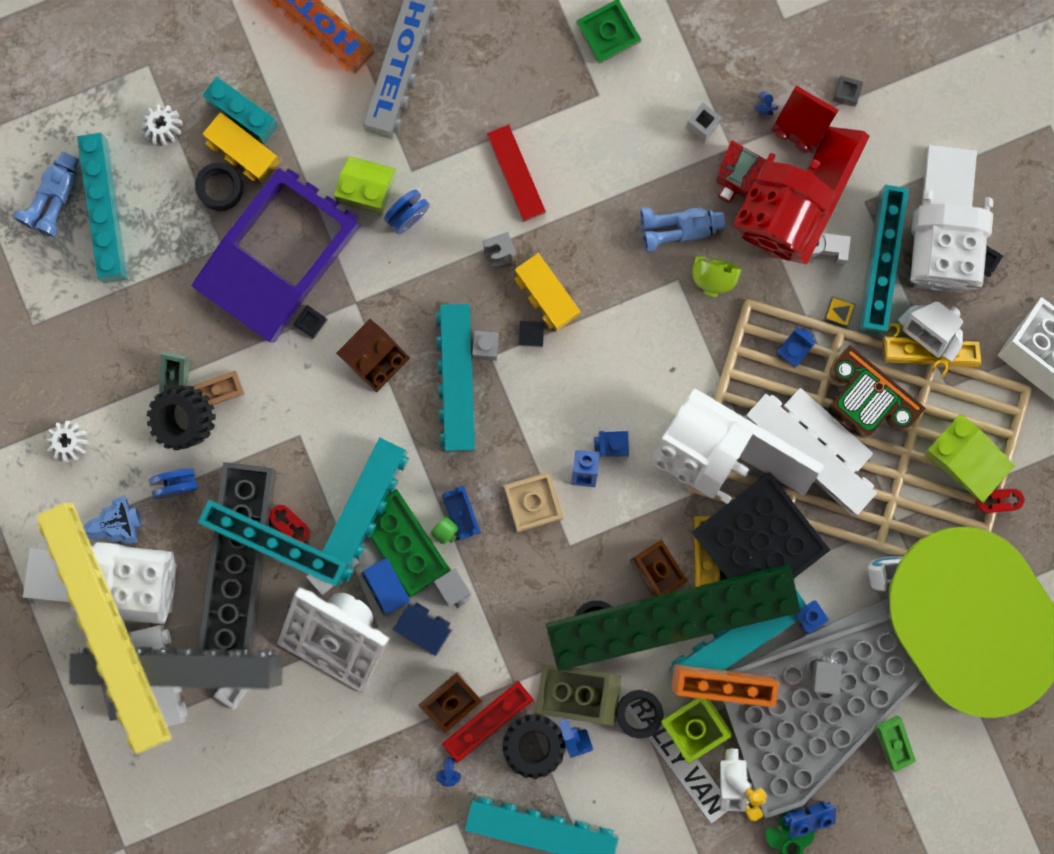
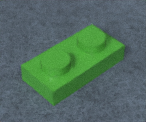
(895, 743)

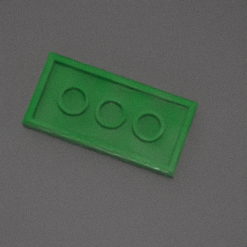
(407, 546)

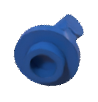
(766, 106)
(448, 776)

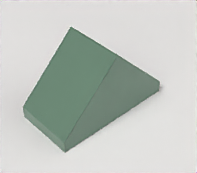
(173, 370)

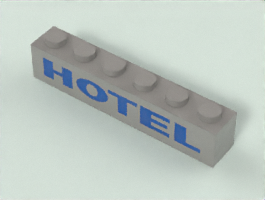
(399, 67)

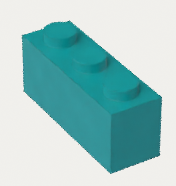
(240, 110)

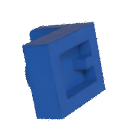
(796, 346)
(612, 444)
(585, 468)
(811, 617)
(576, 741)

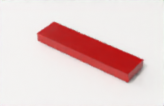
(516, 173)
(487, 721)

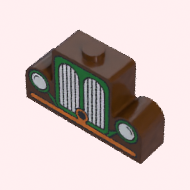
(869, 396)

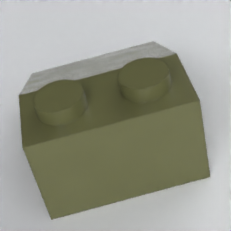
(579, 694)

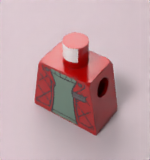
(738, 171)

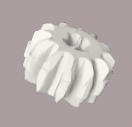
(159, 117)
(57, 441)

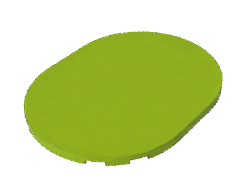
(974, 621)

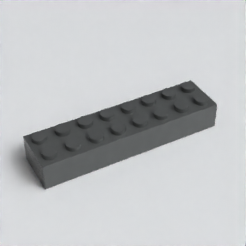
(234, 567)
(191, 668)

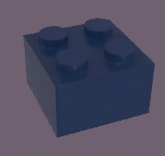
(423, 629)

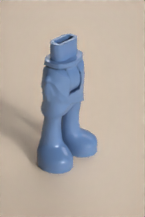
(55, 184)
(691, 225)

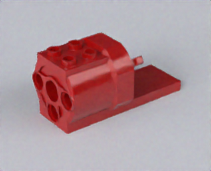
(792, 205)

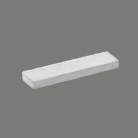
(828, 429)

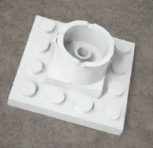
(334, 636)

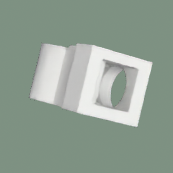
(834, 246)

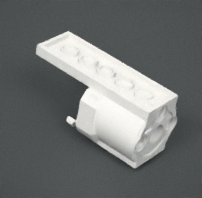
(946, 228)
(709, 440)
(137, 578)

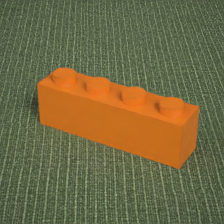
(724, 685)

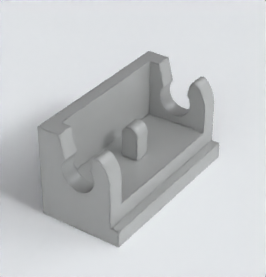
(500, 248)

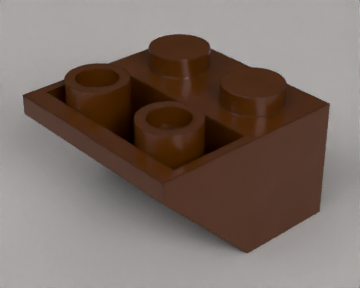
(373, 355)

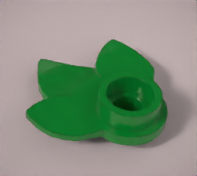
(779, 838)

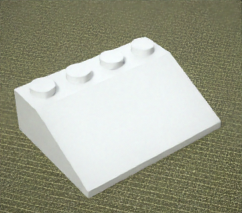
(1032, 347)

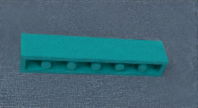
(102, 208)
(883, 260)
(457, 378)
(365, 503)
(273, 543)
(735, 643)
(536, 830)

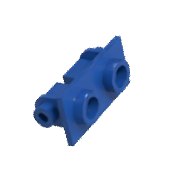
(820, 816)

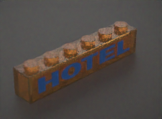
(329, 30)

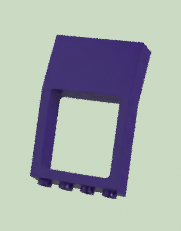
(251, 288)

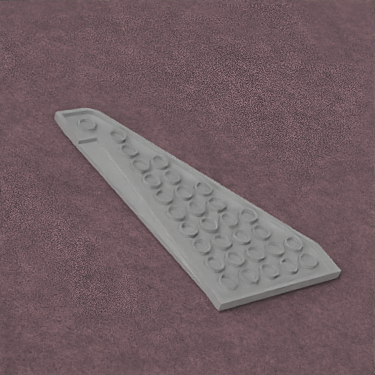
(812, 733)

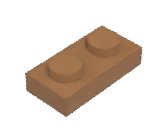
(221, 388)

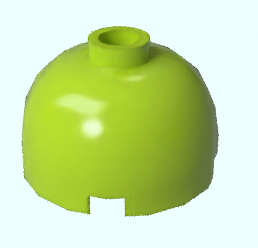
(715, 276)

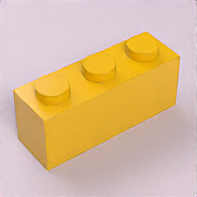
(240, 148)
(546, 293)

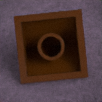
(658, 569)
(450, 702)

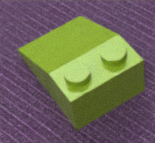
(970, 458)

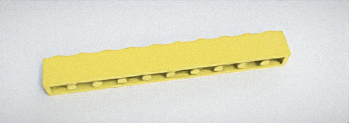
(103, 628)

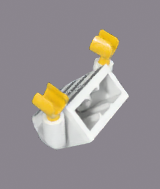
(933, 328)
(735, 788)

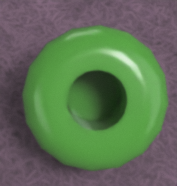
(445, 531)

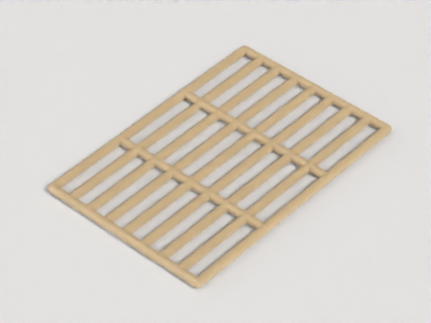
(893, 498)

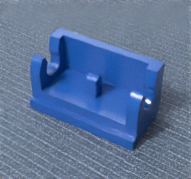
(461, 512)
(385, 587)

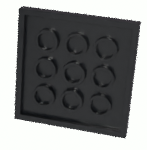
(760, 533)

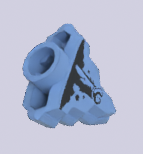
(115, 523)

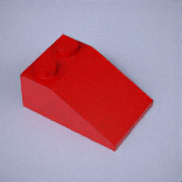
(804, 120)

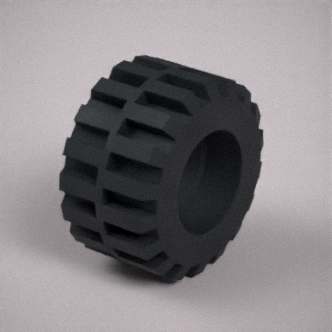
(164, 423)
(529, 768)

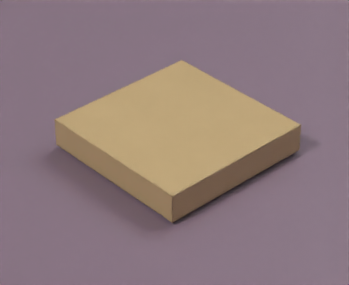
(533, 502)

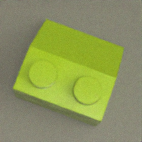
(364, 185)
(696, 728)

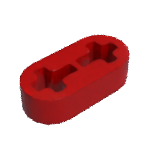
(1000, 506)
(294, 520)

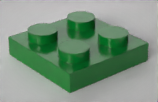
(608, 31)

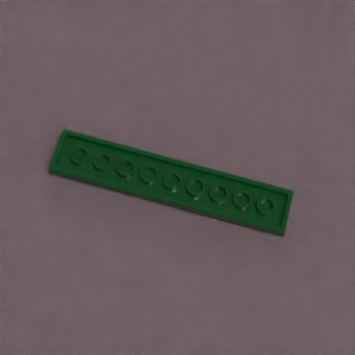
(673, 617)

